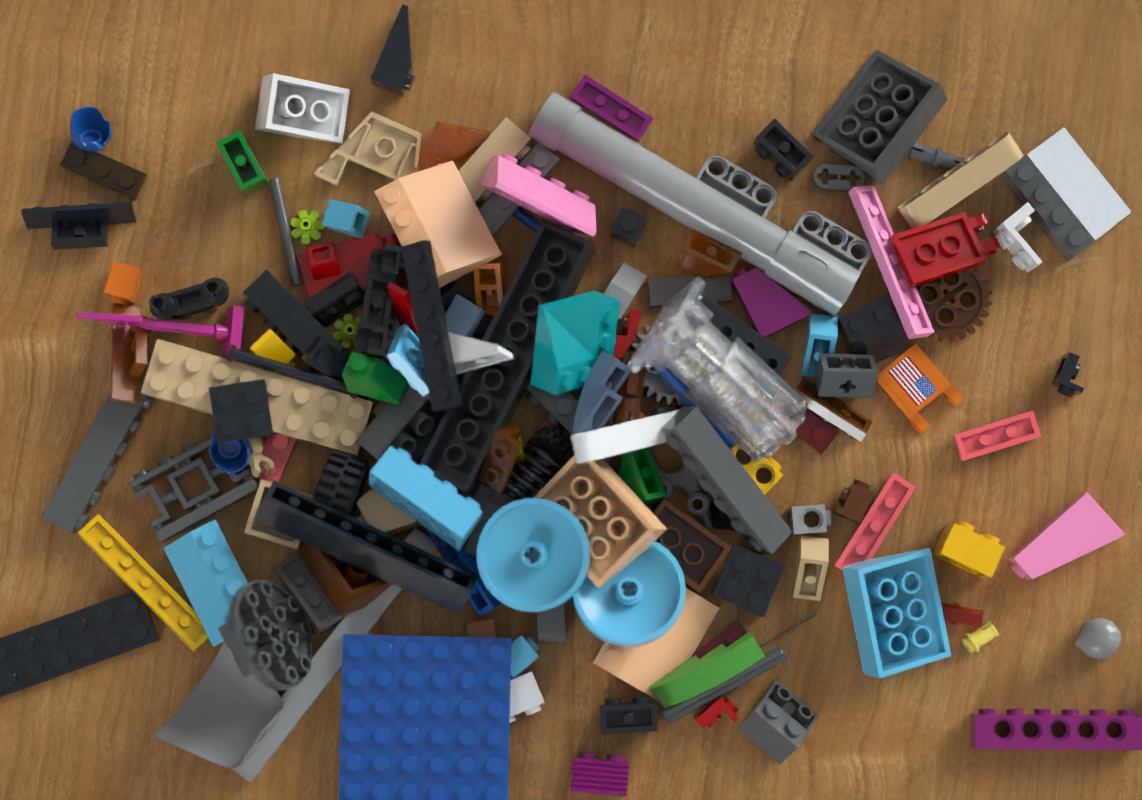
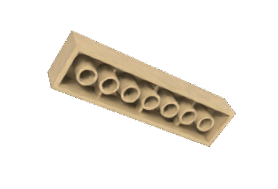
(295, 406)

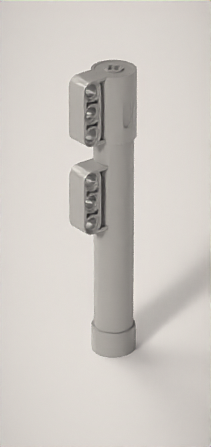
(713, 206)

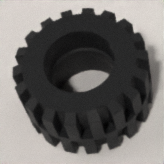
(342, 481)

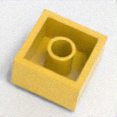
(968, 549)

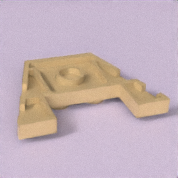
(378, 146)

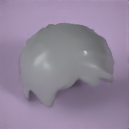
(1099, 638)

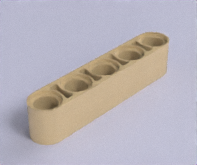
(960, 181)

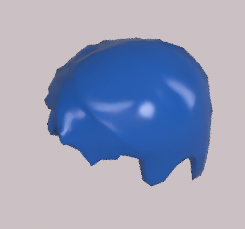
(89, 129)
(230, 456)

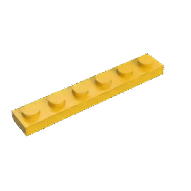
(144, 581)

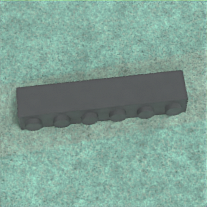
(95, 462)
(726, 480)

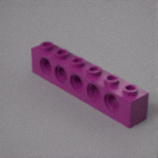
(1127, 737)

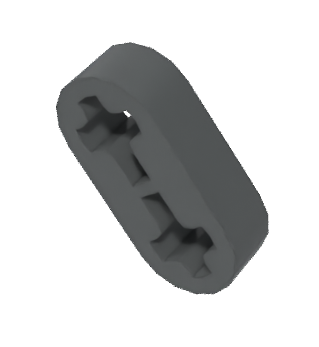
(837, 171)

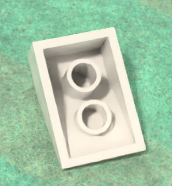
(302, 108)

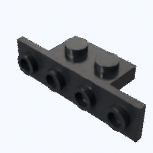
(79, 224)

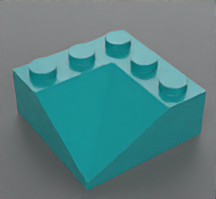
(571, 339)

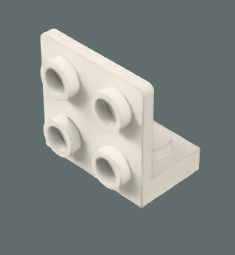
(1009, 238)

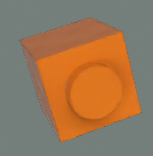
(123, 283)

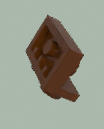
(501, 458)

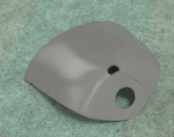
(224, 715)

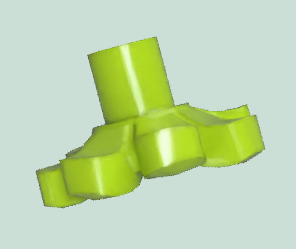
(311, 230)
(343, 327)

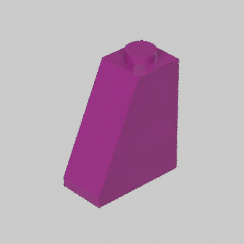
(766, 303)

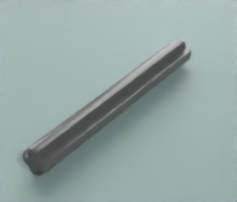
(773, 658)

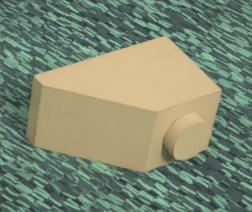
(811, 568)

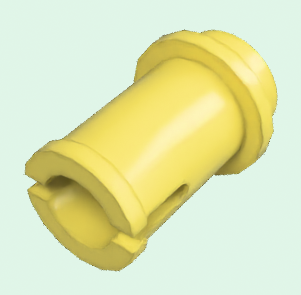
(980, 637)

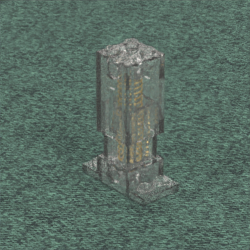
(721, 375)

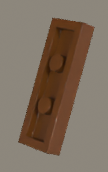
(834, 411)

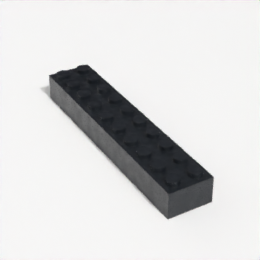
(492, 393)

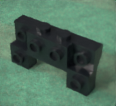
(376, 305)

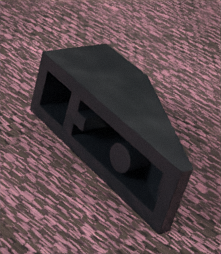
(395, 65)

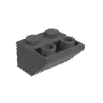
(778, 722)

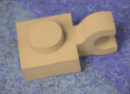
(257, 459)

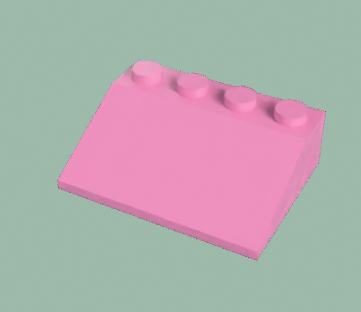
(540, 195)

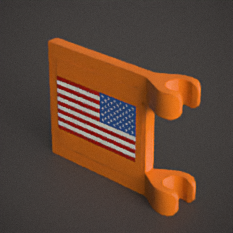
(915, 382)

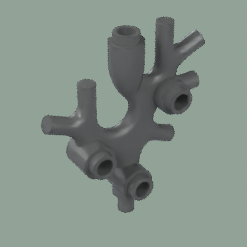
(685, 480)

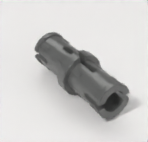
(934, 157)

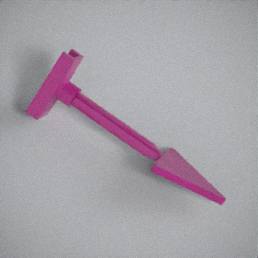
(229, 333)

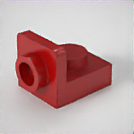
(711, 714)

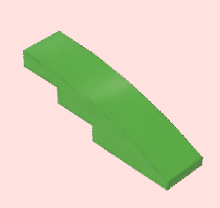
(711, 670)

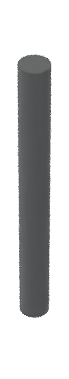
(285, 231)

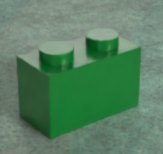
(242, 163)

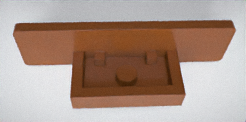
(128, 356)

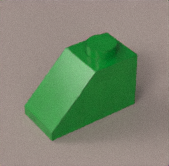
(374, 379)
(641, 476)

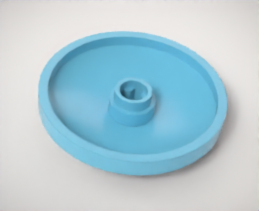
(533, 555)
(637, 602)

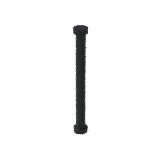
(289, 370)

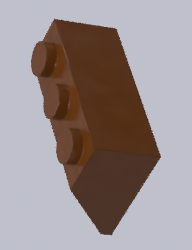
(343, 583)

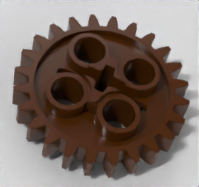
(961, 317)

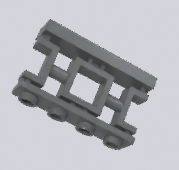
(204, 503)

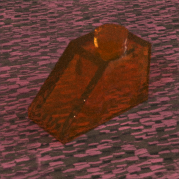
(455, 142)
(707, 257)

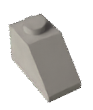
(625, 287)

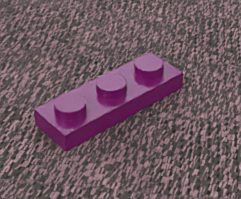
(611, 108)

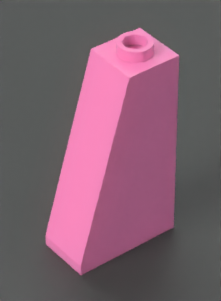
(1068, 536)

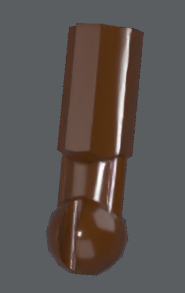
(632, 392)

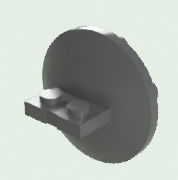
(266, 636)

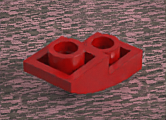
(630, 325)

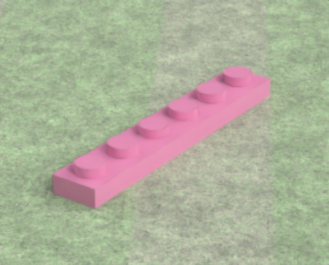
(878, 232)

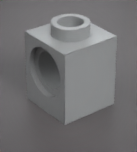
(797, 519)

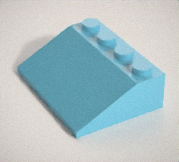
(896, 612)

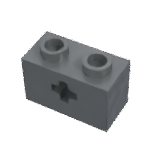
(846, 375)

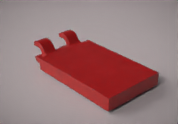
(942, 248)
(352, 257)

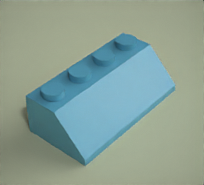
(425, 497)
(207, 575)

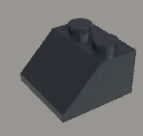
(873, 330)

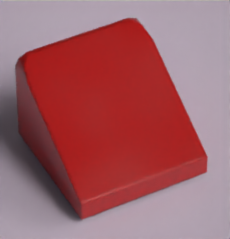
(323, 260)

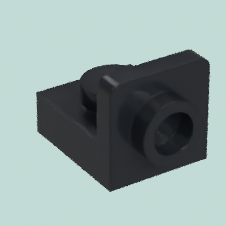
(1066, 371)

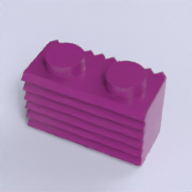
(599, 775)

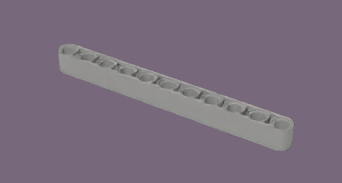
(325, 666)

